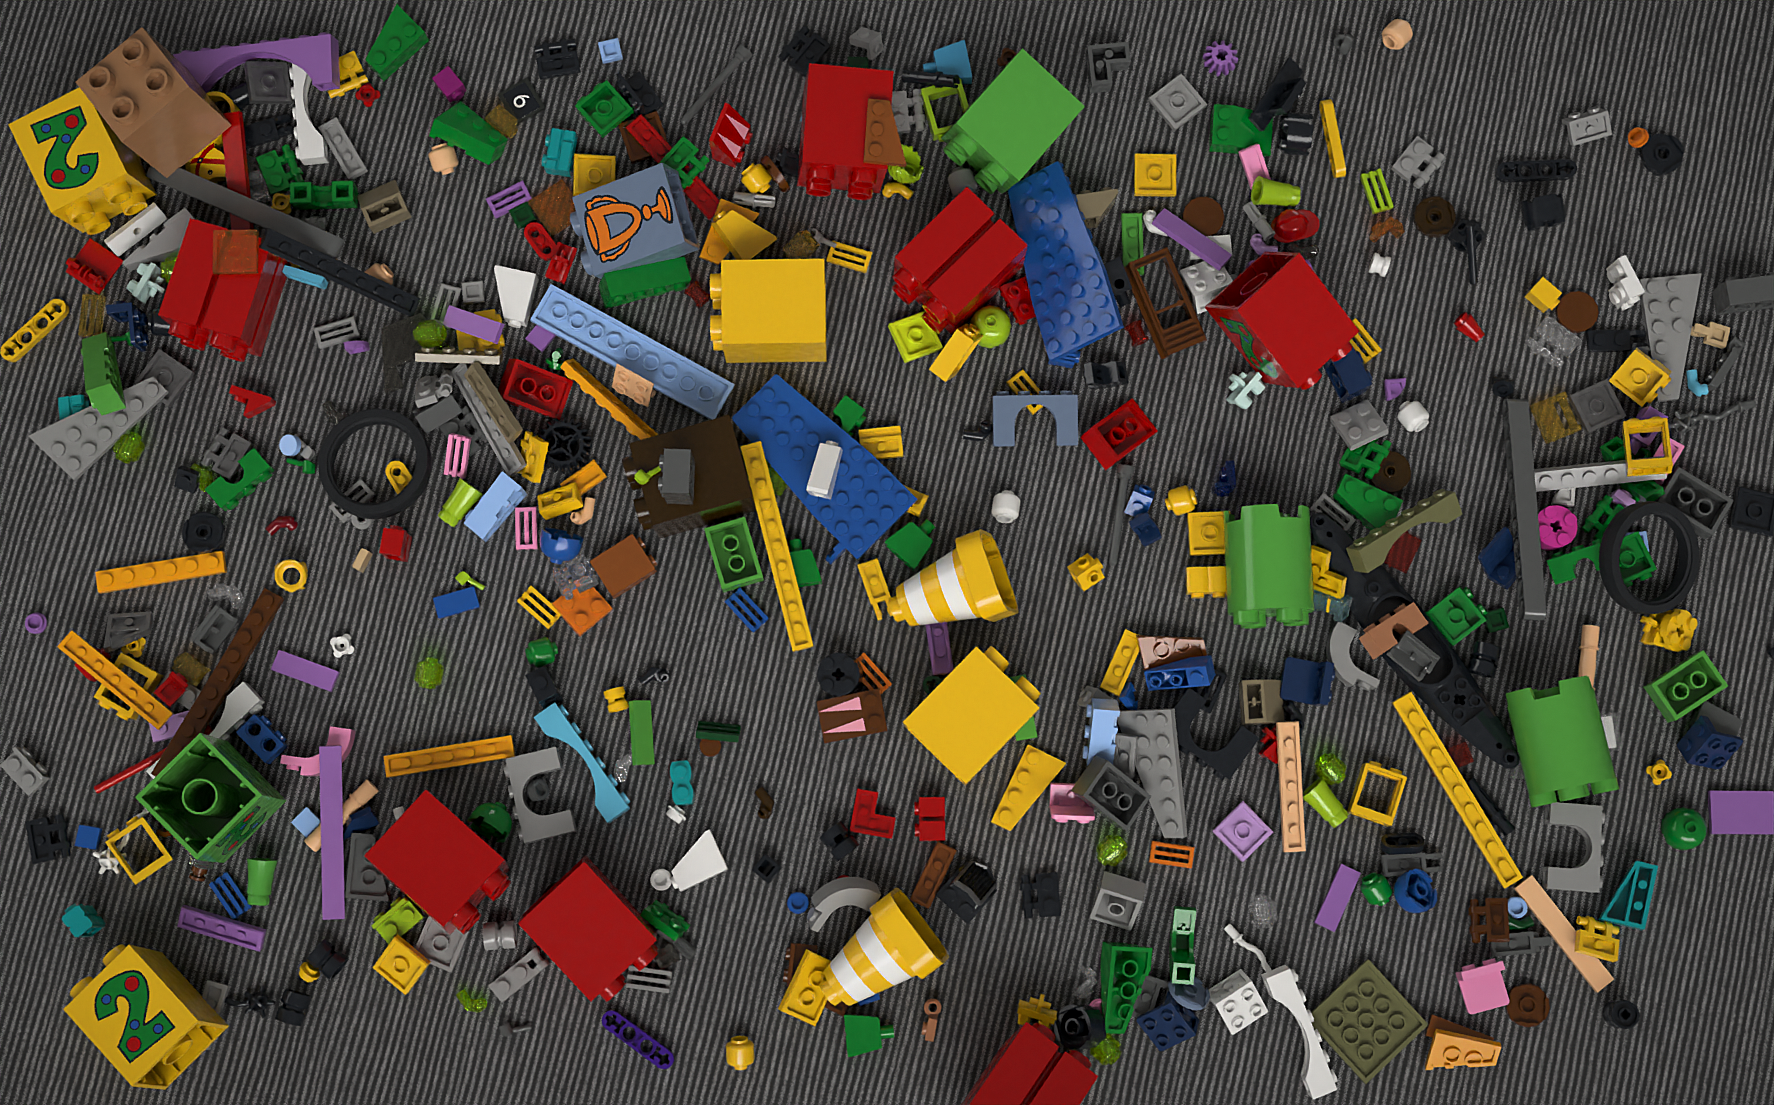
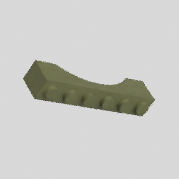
(1372, 550)

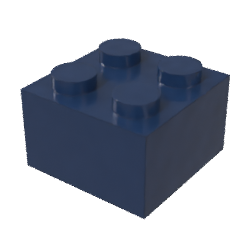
(1348, 376)

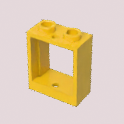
(956, 352)
(1653, 465)
(150, 685)
(1374, 816)
(152, 867)

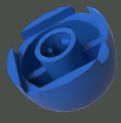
(560, 545)
(1415, 892)

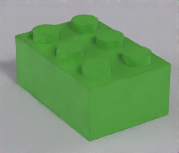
(734, 554)
(1685, 686)

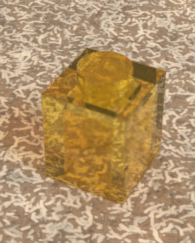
(502, 121)
(801, 246)
(190, 668)

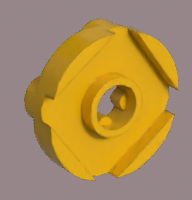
(1682, 638)

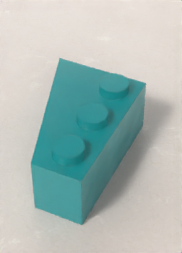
(1632, 898)

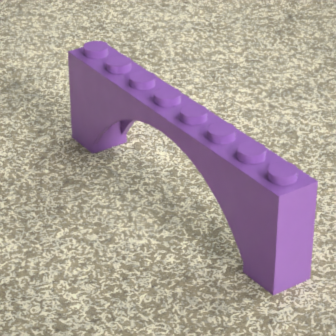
(313, 54)

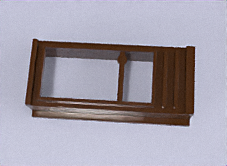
(1178, 336)

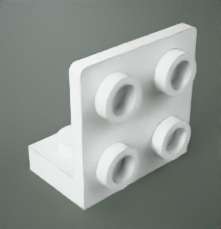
(1204, 283)
(1237, 1001)

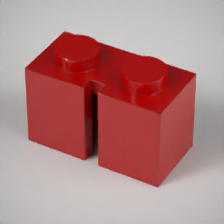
(395, 543)
(931, 818)

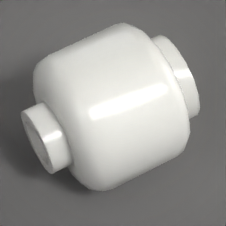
(1413, 416)
(1005, 506)

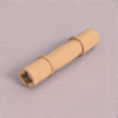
(1588, 648)
(357, 800)

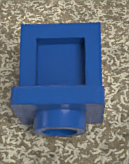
(1139, 500)

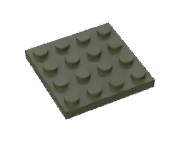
(1366, 1021)

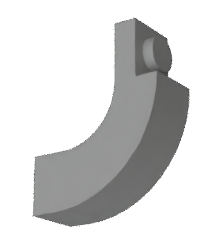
(1338, 653)
(840, 893)

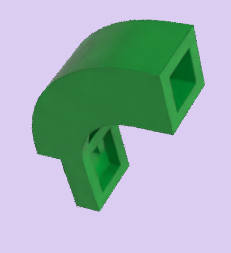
(1640, 490)
(1181, 946)

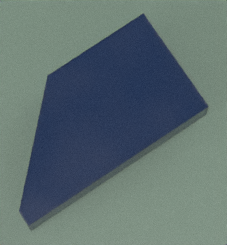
(360, 822)

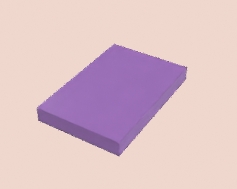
(1741, 812)

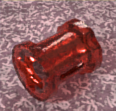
(697, 294)
(1136, 333)

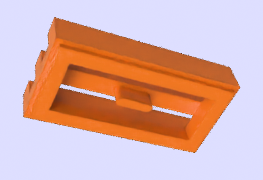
(870, 675)
(1153, 852)

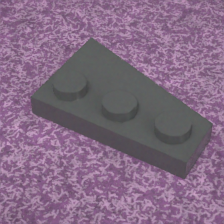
(362, 877)

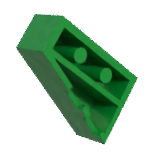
(395, 44)
(469, 132)

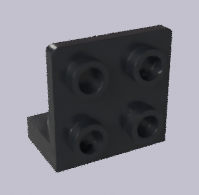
(639, 94)

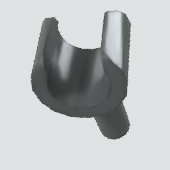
(507, 1030)

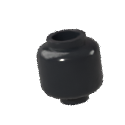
(157, 325)

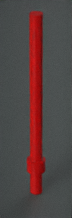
(135, 768)

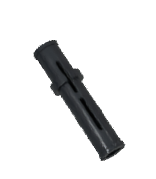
(936, 79)
(1492, 810)

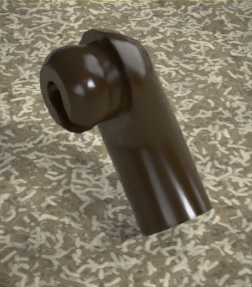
(766, 805)

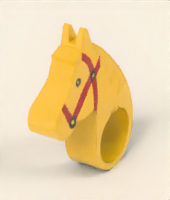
(210, 161)

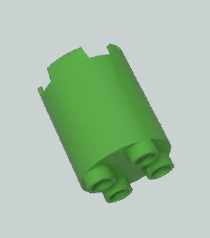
(1268, 566)
(1561, 741)

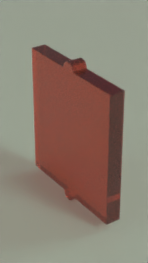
(1402, 552)

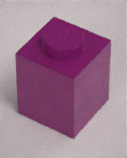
(449, 85)

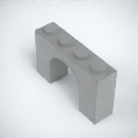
(521, 771)
(1588, 821)

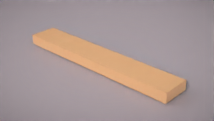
(1290, 786)
(1562, 932)

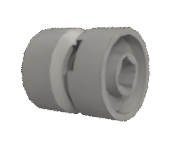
(500, 935)

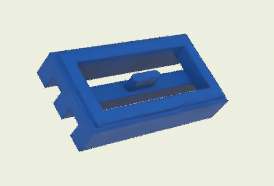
(734, 596)
(220, 880)

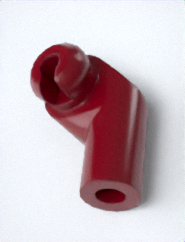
(282, 522)

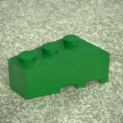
(1366, 502)

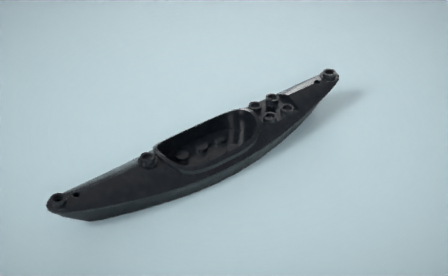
(1377, 595)

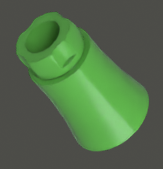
(260, 880)

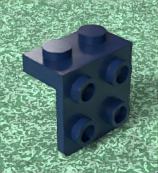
(137, 320)
(1307, 681)
(1706, 746)

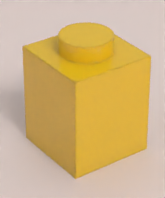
(1544, 295)

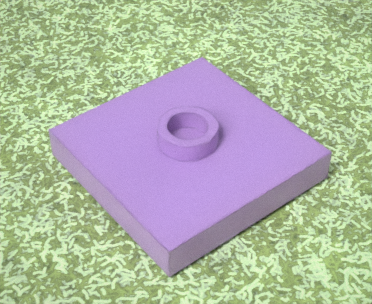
(1242, 831)

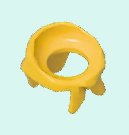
(289, 563)

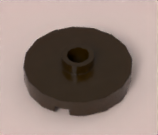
(1441, 209)
(1400, 477)

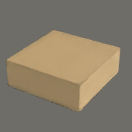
(362, 560)

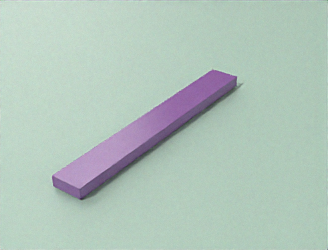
(332, 832)

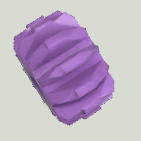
(1222, 51)

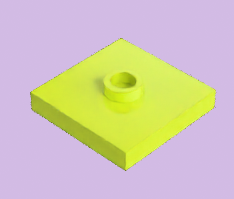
(914, 337)

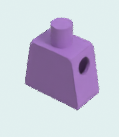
(1636, 440)

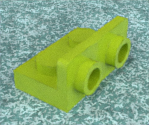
(398, 919)

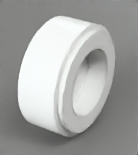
(661, 879)

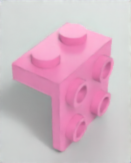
(1067, 806)
(1483, 986)

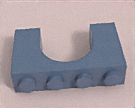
(1062, 406)

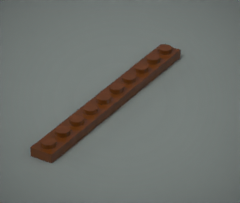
(223, 676)

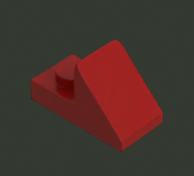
(256, 402)

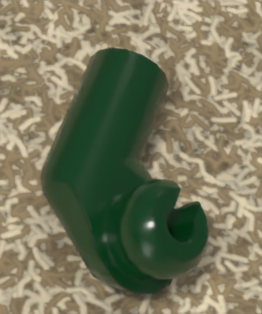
(1519, 925)

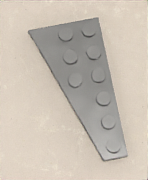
(1158, 765)

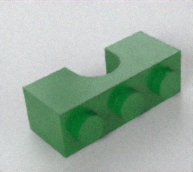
(337, 196)
(849, 414)
(255, 471)
(1563, 566)

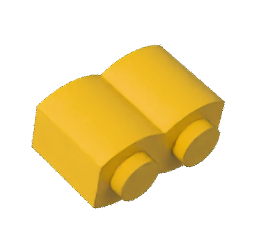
(1206, 581)

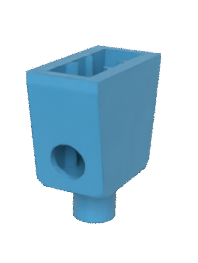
(951, 60)

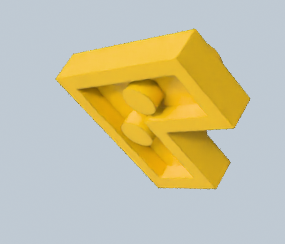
(1325, 580)

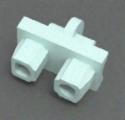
(148, 284)
(1242, 385)

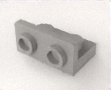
(1587, 125)
(25, 770)

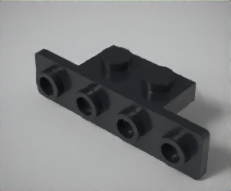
(1279, 95)

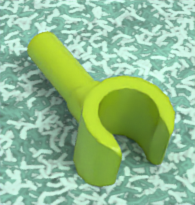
(642, 477)
(463, 577)

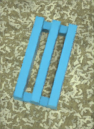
(305, 277)

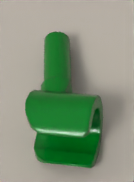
(126, 337)
(308, 467)

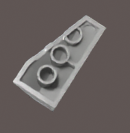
(162, 244)

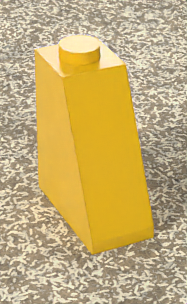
(741, 235)

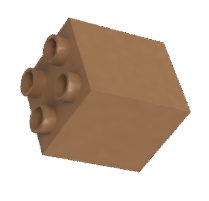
(153, 103)

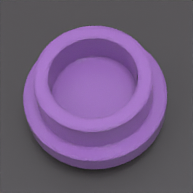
(36, 623)

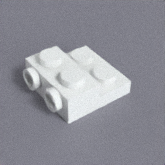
(1626, 284)

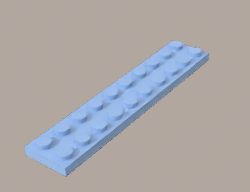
(623, 345)

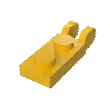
(875, 585)

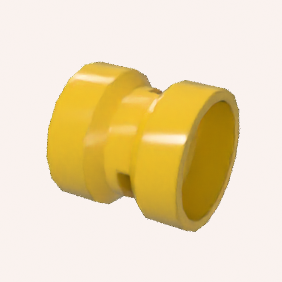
(612, 696)

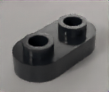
(1402, 843)

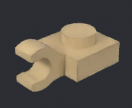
(1713, 334)

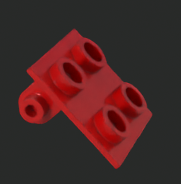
(93, 266)
(1019, 300)

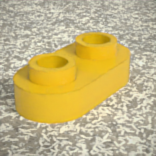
(401, 481)

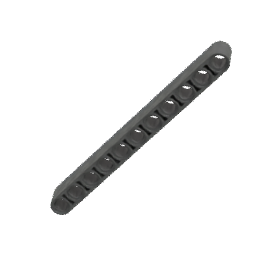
(250, 210)
(1523, 509)

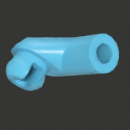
(1694, 385)

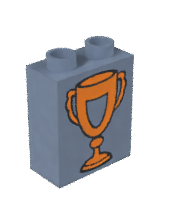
(634, 221)

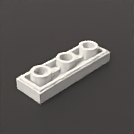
(135, 229)

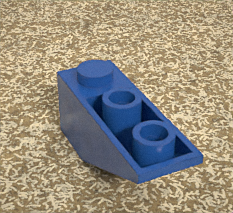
(1181, 674)

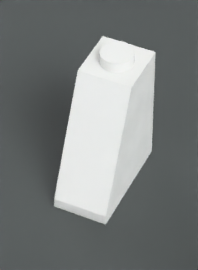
(516, 294)
(825, 470)
(699, 863)

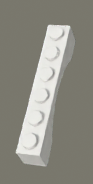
(311, 145)
(239, 706)
(1315, 1071)

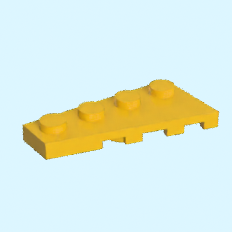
(1029, 780)

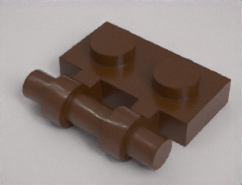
(1496, 920)

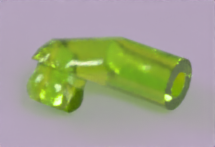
(206, 476)
(470, 1004)

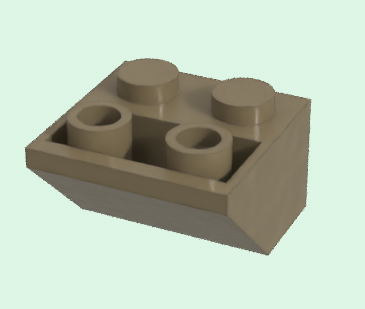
(1096, 205)
(384, 206)
(1260, 702)

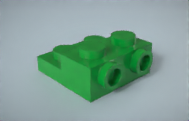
(603, 108)
(1635, 560)
(1457, 615)

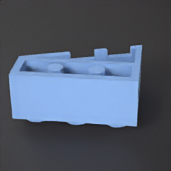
(494, 506)
(1101, 729)

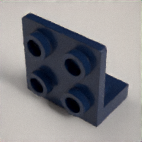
(1498, 559)
(1169, 1023)

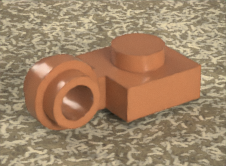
(929, 1027)

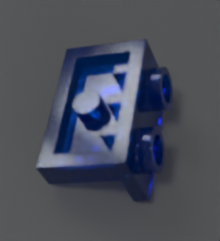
(1227, 480)

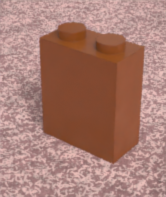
(624, 565)

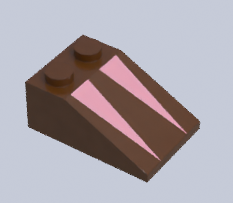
(852, 716)

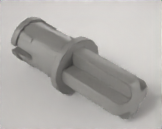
(754, 199)
(1258, 221)

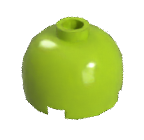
(993, 325)

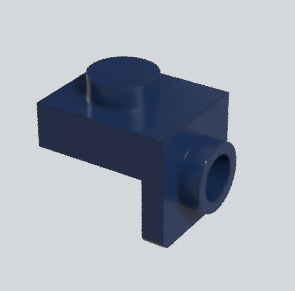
(1145, 528)

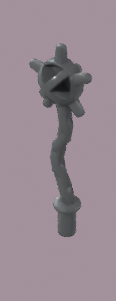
(1683, 423)

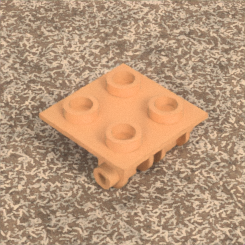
(633, 385)

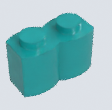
(682, 789)

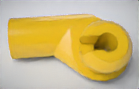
(895, 187)

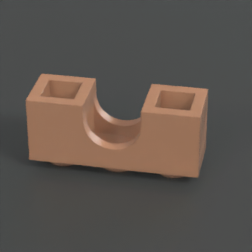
(1380, 638)

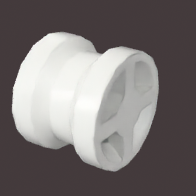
(1379, 264)

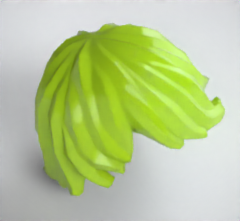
(913, 169)

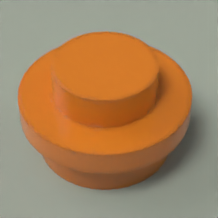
(1638, 137)

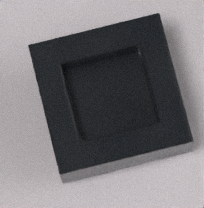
(187, 479)

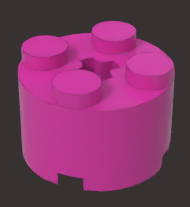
(1563, 521)

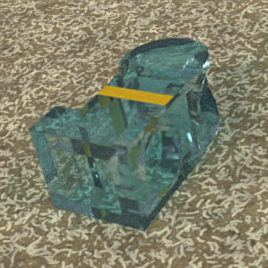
(1338, 607)

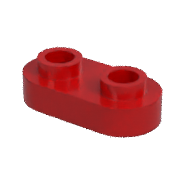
(540, 242)

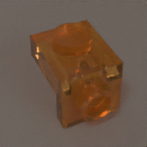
(1381, 229)

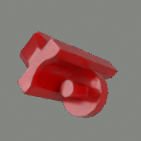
(561, 263)
(1270, 749)

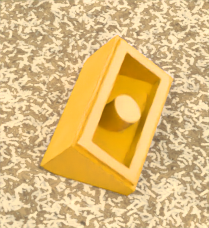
(559, 501)

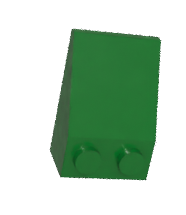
(1234, 131)

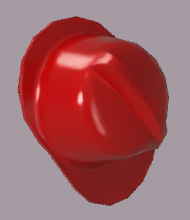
(1295, 225)

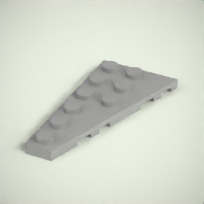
(1668, 320)
(86, 435)

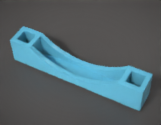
(607, 799)

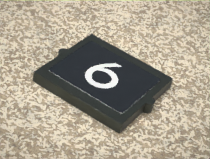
(521, 100)

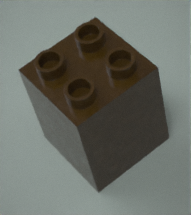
(719, 478)

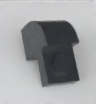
(1105, 375)

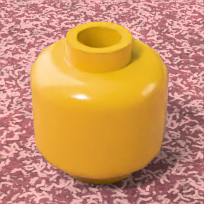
(756, 178)
(1181, 500)
(740, 1052)

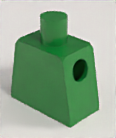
(911, 543)
(804, 565)
(865, 1033)

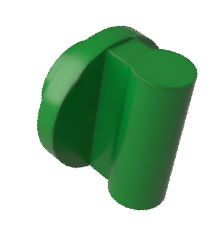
(555, 362)

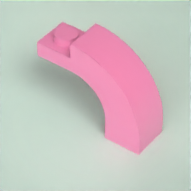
(310, 766)

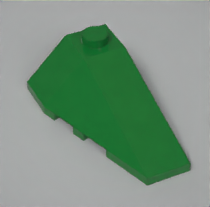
(1122, 977)

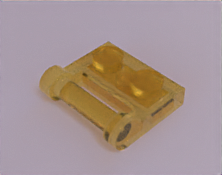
(1549, 420)

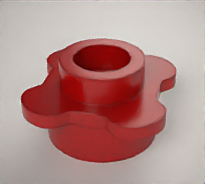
(365, 89)

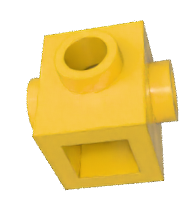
(1086, 571)

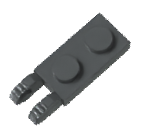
(1400, 863)

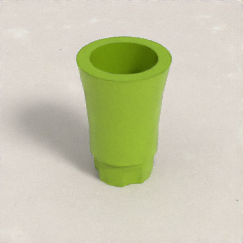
(1274, 193)
(459, 502)
(1325, 802)

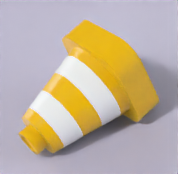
(958, 586)
(883, 952)

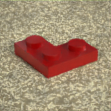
(864, 817)

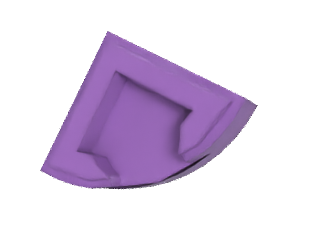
(356, 346)
(1393, 388)

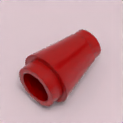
(1467, 325)

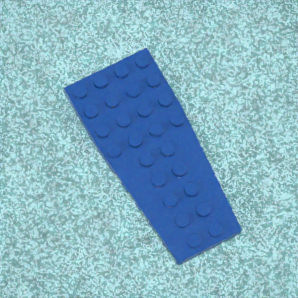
(1062, 264)
(865, 492)

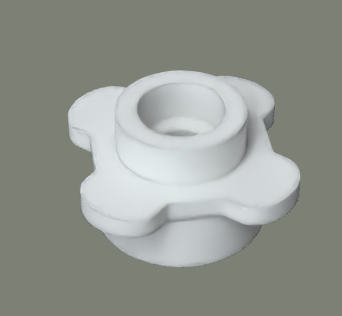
(336, 642)
(676, 814)

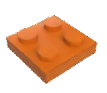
(583, 609)

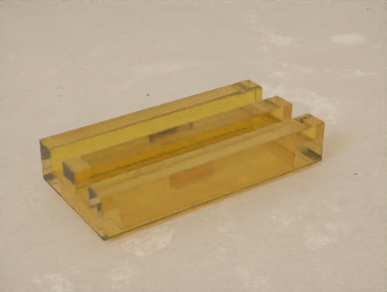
(83, 316)

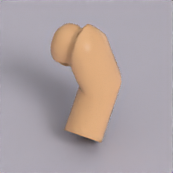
(584, 514)

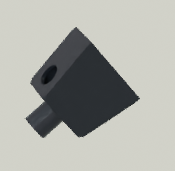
(1117, 273)
(544, 686)

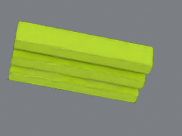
(1384, 189)

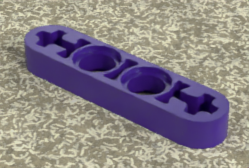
(640, 1036)

